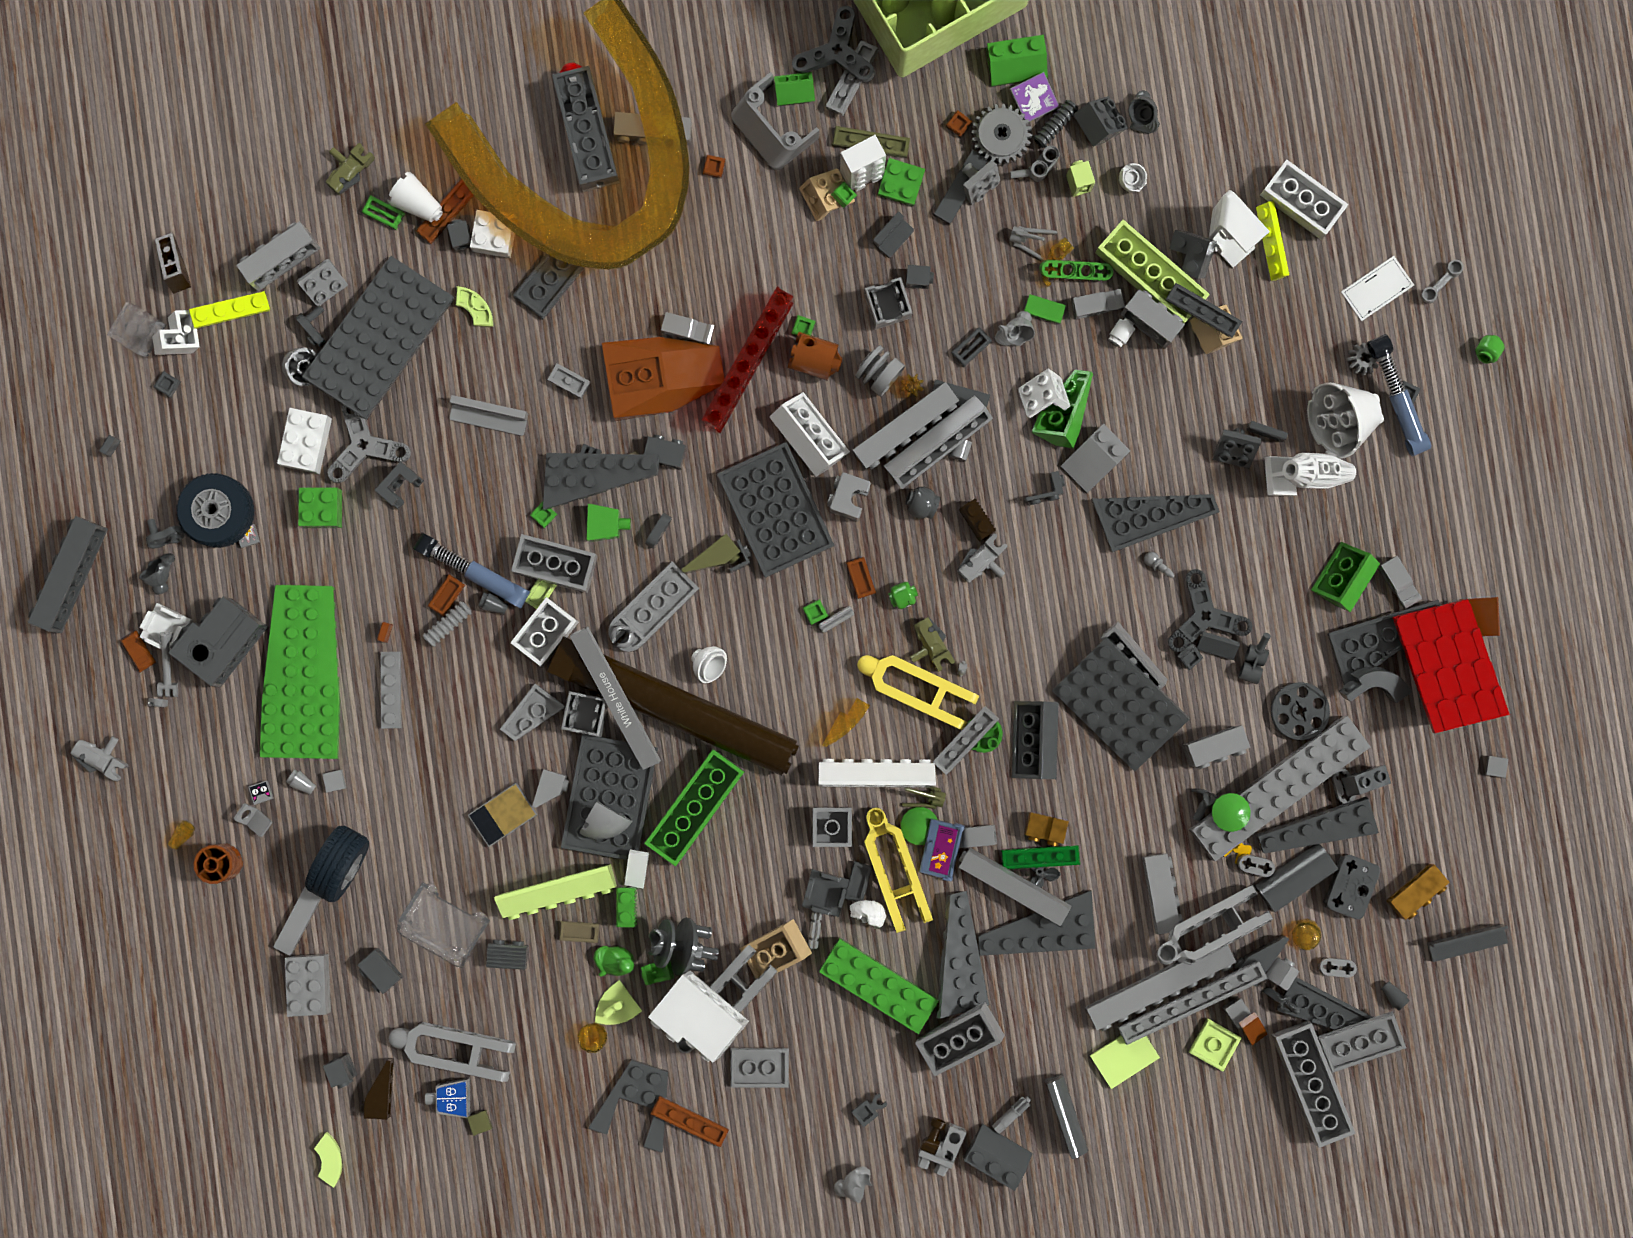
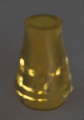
(181, 834)

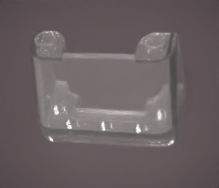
(441, 926)

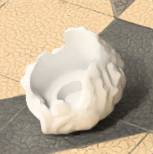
(868, 911)

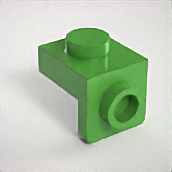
(653, 974)

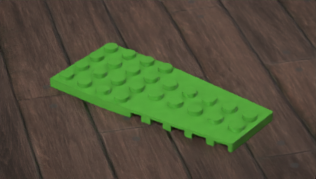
(301, 676)

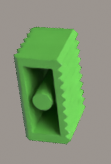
(626, 906)

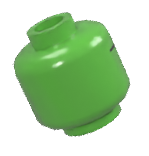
(1489, 349)
(903, 595)

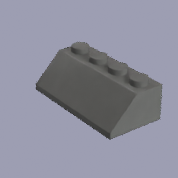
(1035, 740)

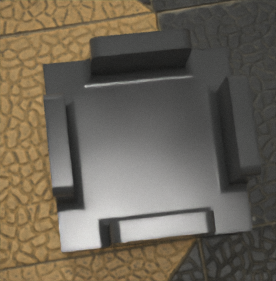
(825, 893)

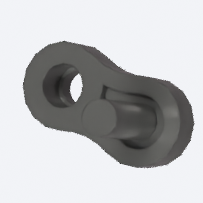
(314, 336)
(158, 539)

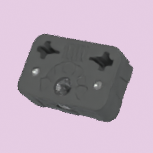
(1346, 883)

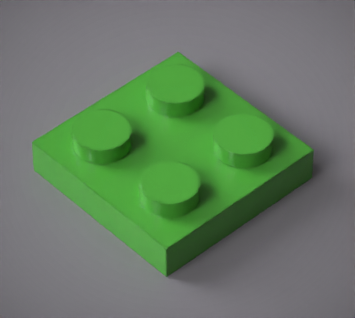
(901, 182)

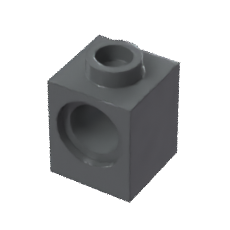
(459, 234)
(919, 276)

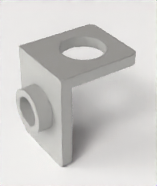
(255, 820)

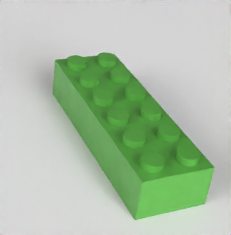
(694, 807)
(878, 985)

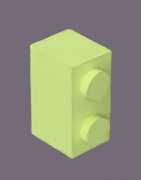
(1080, 178)

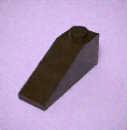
(172, 263)
(379, 1098)

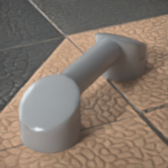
(1453, 270)

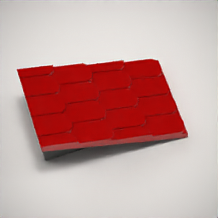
(1450, 666)

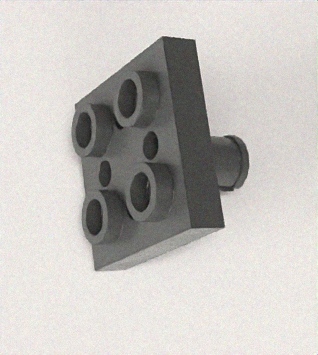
(1239, 445)

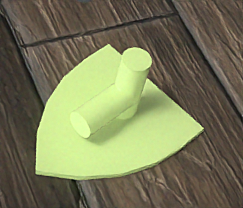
(616, 1006)

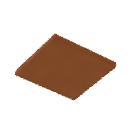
(1486, 615)

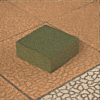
(479, 1122)

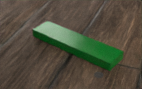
(1041, 857)

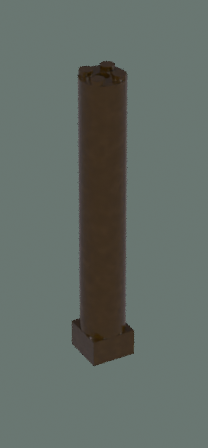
(684, 711)

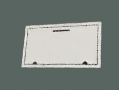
(1377, 288)

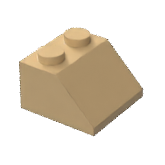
(1210, 338)

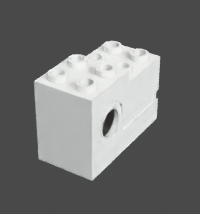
(699, 1016)

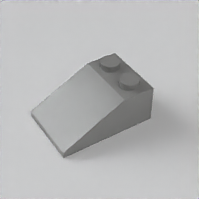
(1095, 458)

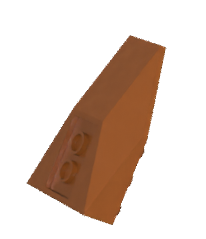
(659, 374)

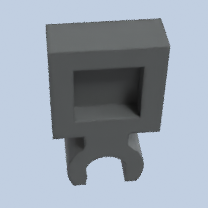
(867, 1111)

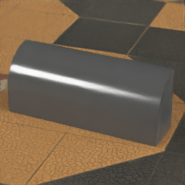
(1296, 877)
(1066, 1116)

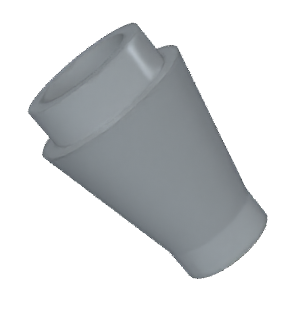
(300, 782)

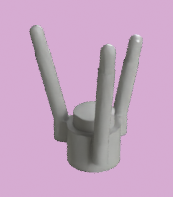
(1020, 234)

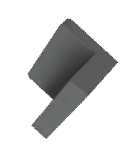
(893, 235)

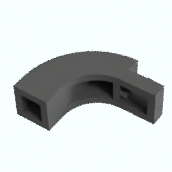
(1369, 677)

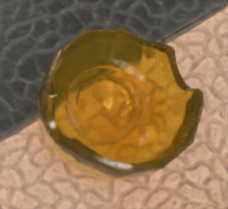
(1306, 934)
(592, 1038)

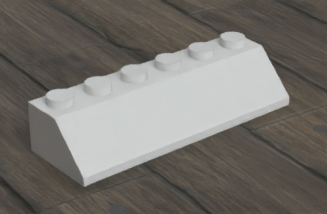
(876, 774)

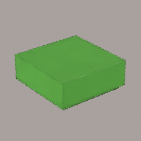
(843, 194)
(803, 325)
(543, 517)
(815, 612)

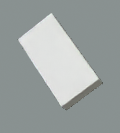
(636, 868)

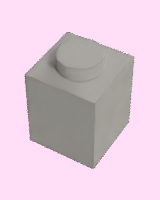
(1282, 973)
(1236, 1011)

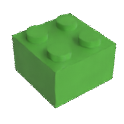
(320, 508)

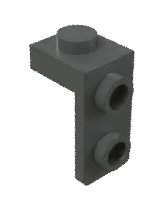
(1057, 483)

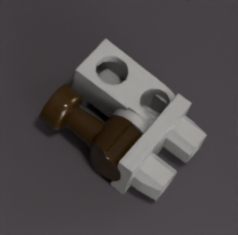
(941, 1152)

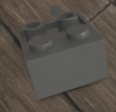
(1100, 120)

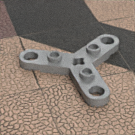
(354, 455)

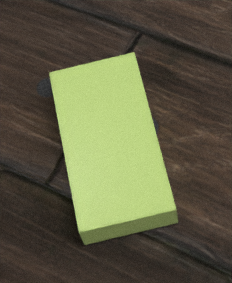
(539, 592)

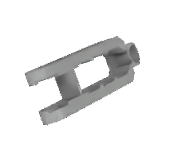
(1172, 952)
(730, 974)
(406, 1040)

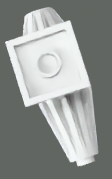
(1305, 471)

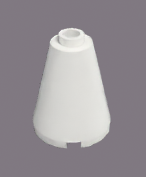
(414, 198)

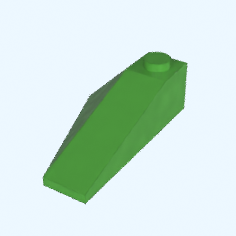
(1060, 425)

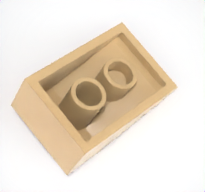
(779, 947)

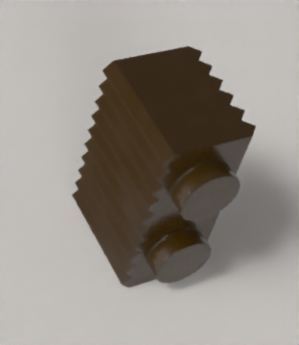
(977, 519)

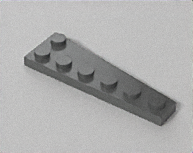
(1331, 825)
(1321, 1007)

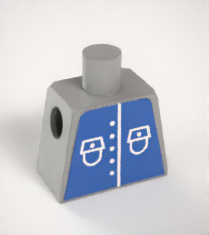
(451, 1098)

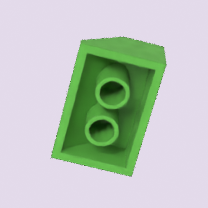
(1016, 60)
(1346, 576)

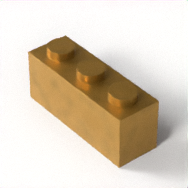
(1418, 892)

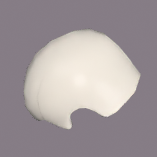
(1132, 177)

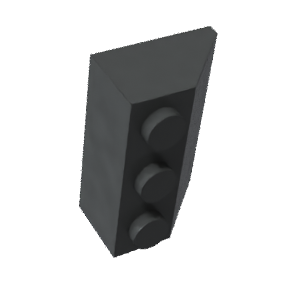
(998, 1157)

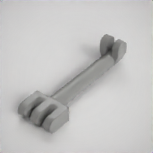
(166, 684)

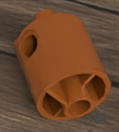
(815, 356)
(218, 863)

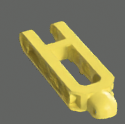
(876, 668)
(879, 826)

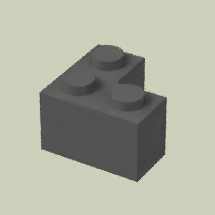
(1197, 251)

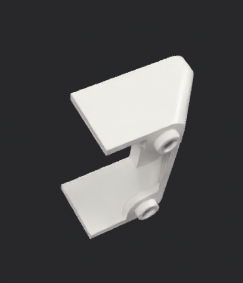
(1235, 229)

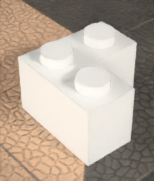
(180, 338)

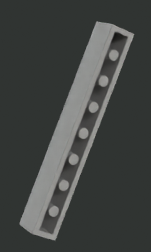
(1156, 987)

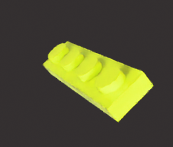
(1273, 241)
(229, 310)

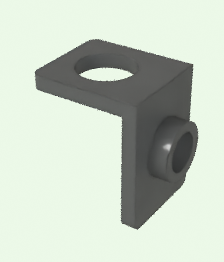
(746, 553)

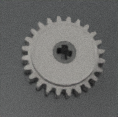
(1001, 121)

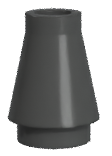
(492, 604)
(1395, 996)

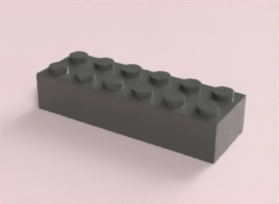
(67, 575)

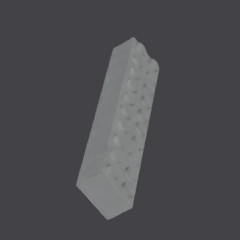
(1286, 784)

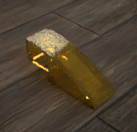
(845, 722)

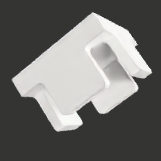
(163, 620)

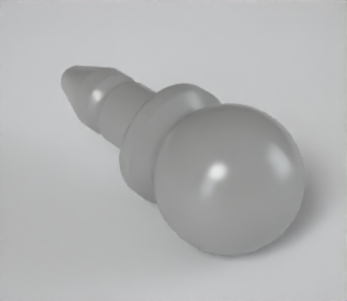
(1152, 560)

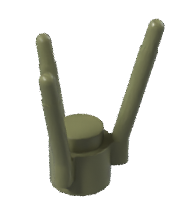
(935, 798)

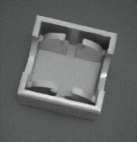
(888, 303)
(846, 488)
(584, 714)

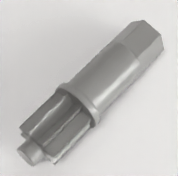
(1010, 1115)

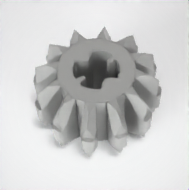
(1365, 366)

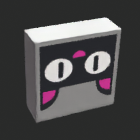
(261, 792)

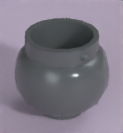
(922, 503)

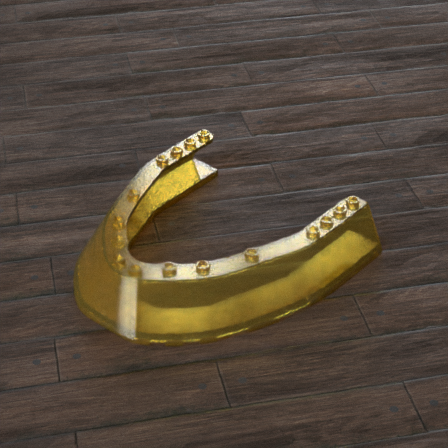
(546, 225)

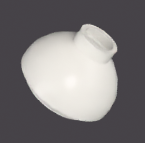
(709, 663)

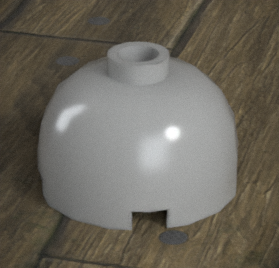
(296, 363)

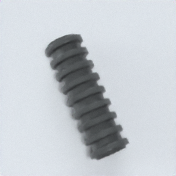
(1055, 123)

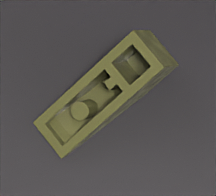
(716, 555)

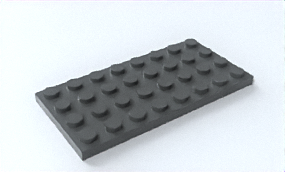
(378, 337)

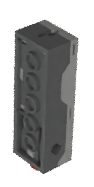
(585, 127)

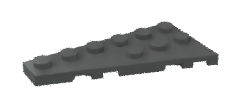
(1368, 642)
(961, 966)

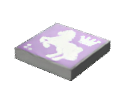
(1034, 97)

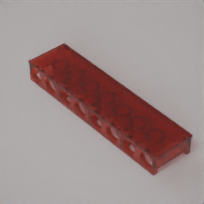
(748, 360)

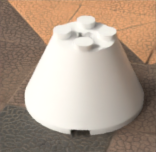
(1342, 417)

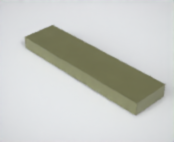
(891, 144)

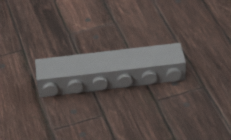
(904, 426)
(938, 442)

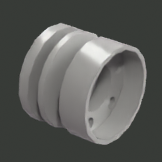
(880, 370)

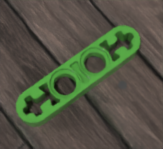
(1076, 269)

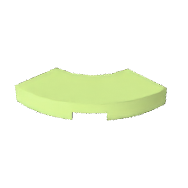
(475, 305)
(331, 1159)

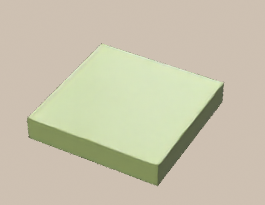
(1215, 1044)

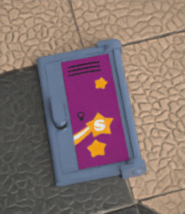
(941, 855)

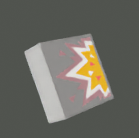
(250, 537)

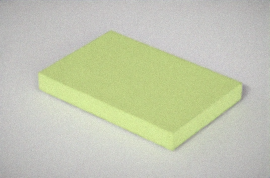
(1121, 1061)

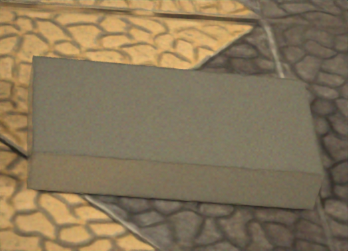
(579, 931)

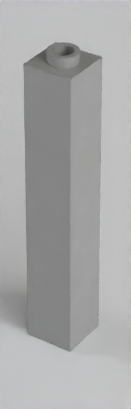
(1014, 886)

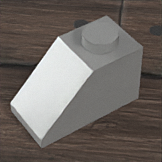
(550, 786)

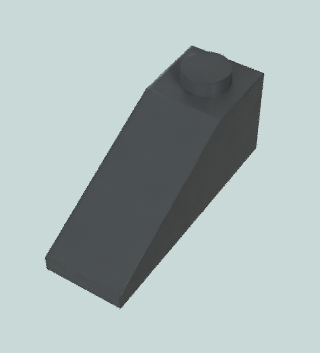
(1265, 954)

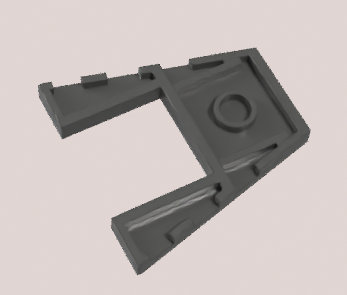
(640, 1085)

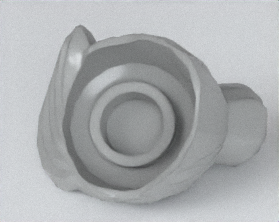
(1016, 331)

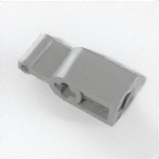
(1097, 303)
(686, 328)
(1399, 581)
(978, 836)

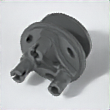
(681, 946)

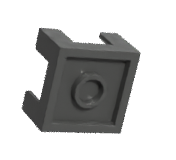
(394, 481)

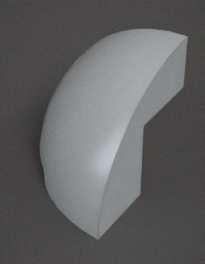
(604, 823)

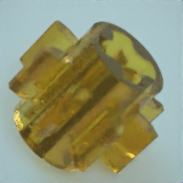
(914, 380)

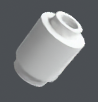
(1121, 332)

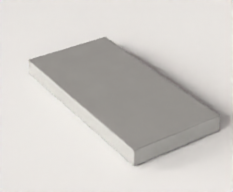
(1362, 1041)

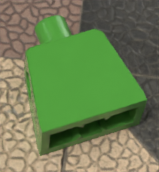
(605, 523)

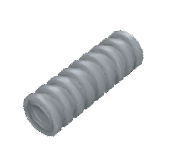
(447, 624)

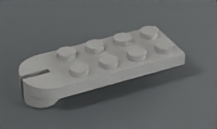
(652, 608)

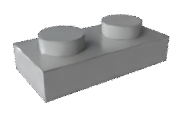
(569, 380)

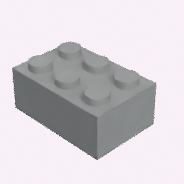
(1152, 318)
(1216, 747)
(307, 985)

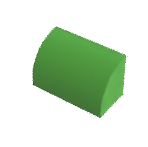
(794, 88)

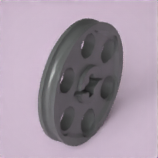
(1291, 708)

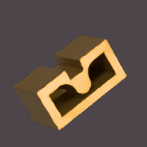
(1046, 828)

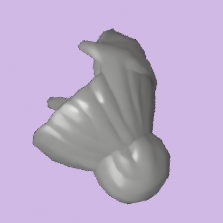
(853, 1184)

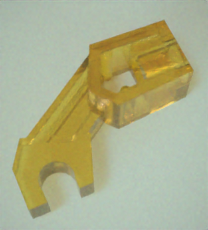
(1066, 248)

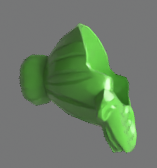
(613, 960)

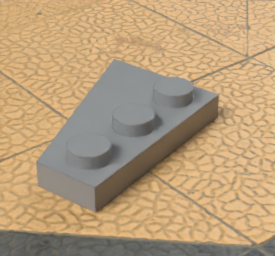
(531, 712)

